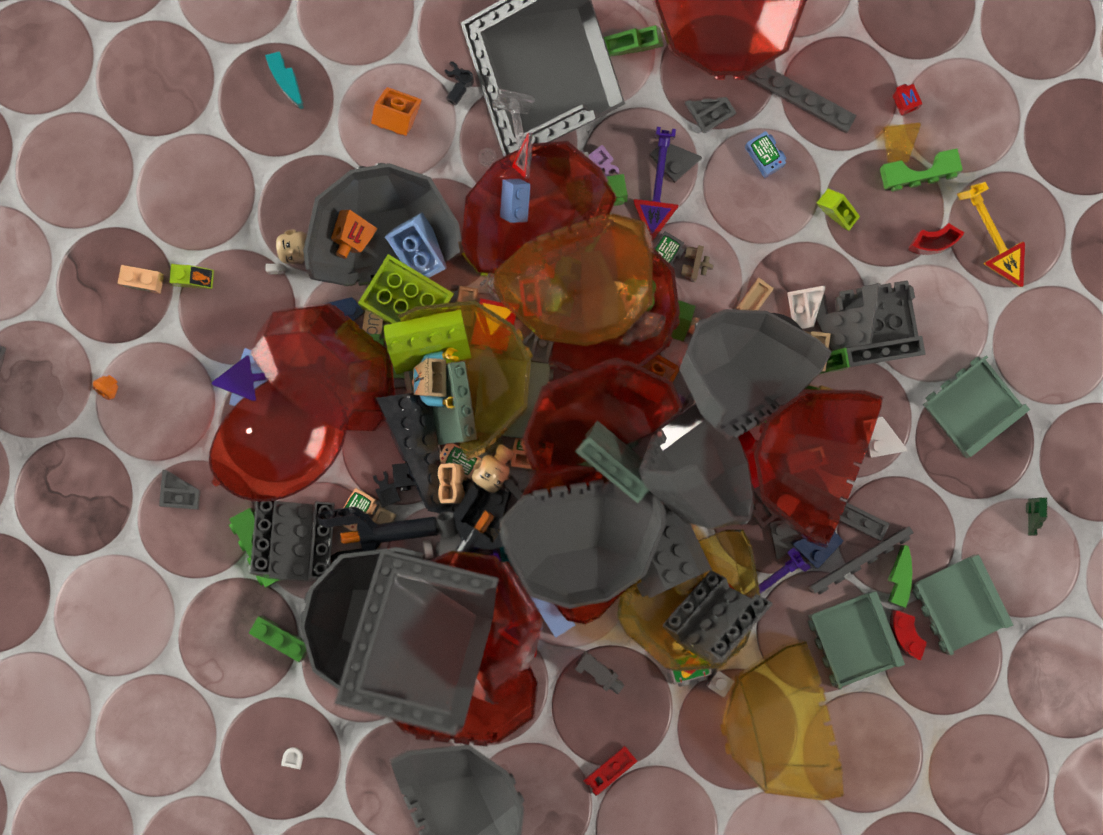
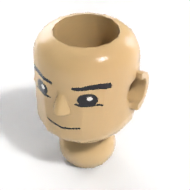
(291, 246)
(491, 471)

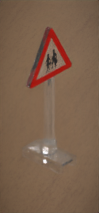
(516, 104)

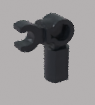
(465, 80)

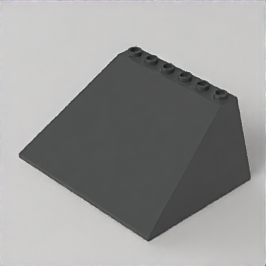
(547, 53)
(419, 643)

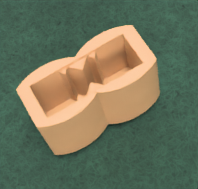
(451, 479)

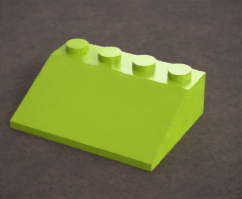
(400, 289)
(415, 338)

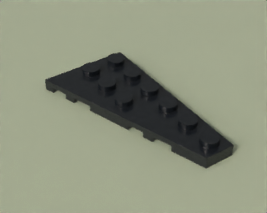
(415, 437)

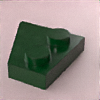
(1037, 514)

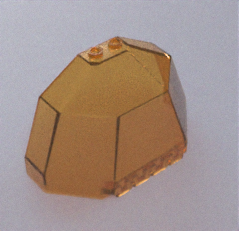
(580, 281)

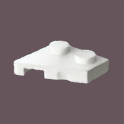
(805, 305)
(884, 440)

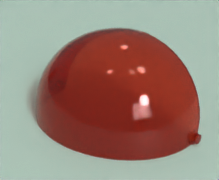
(271, 448)

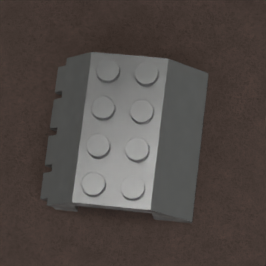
(894, 328)
(675, 558)

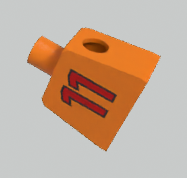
(351, 233)

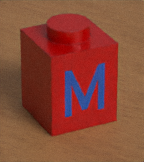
(907, 99)

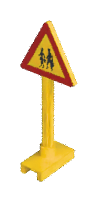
(1009, 261)

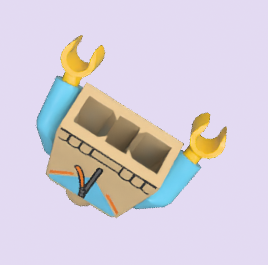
(431, 378)

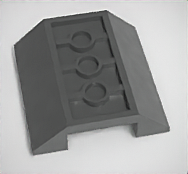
(290, 541)
(714, 618)

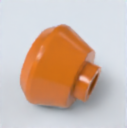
(106, 387)

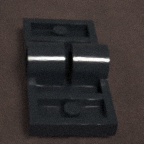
(495, 503)

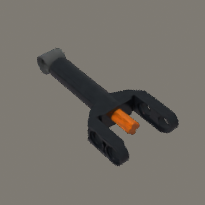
(373, 534)
(473, 537)

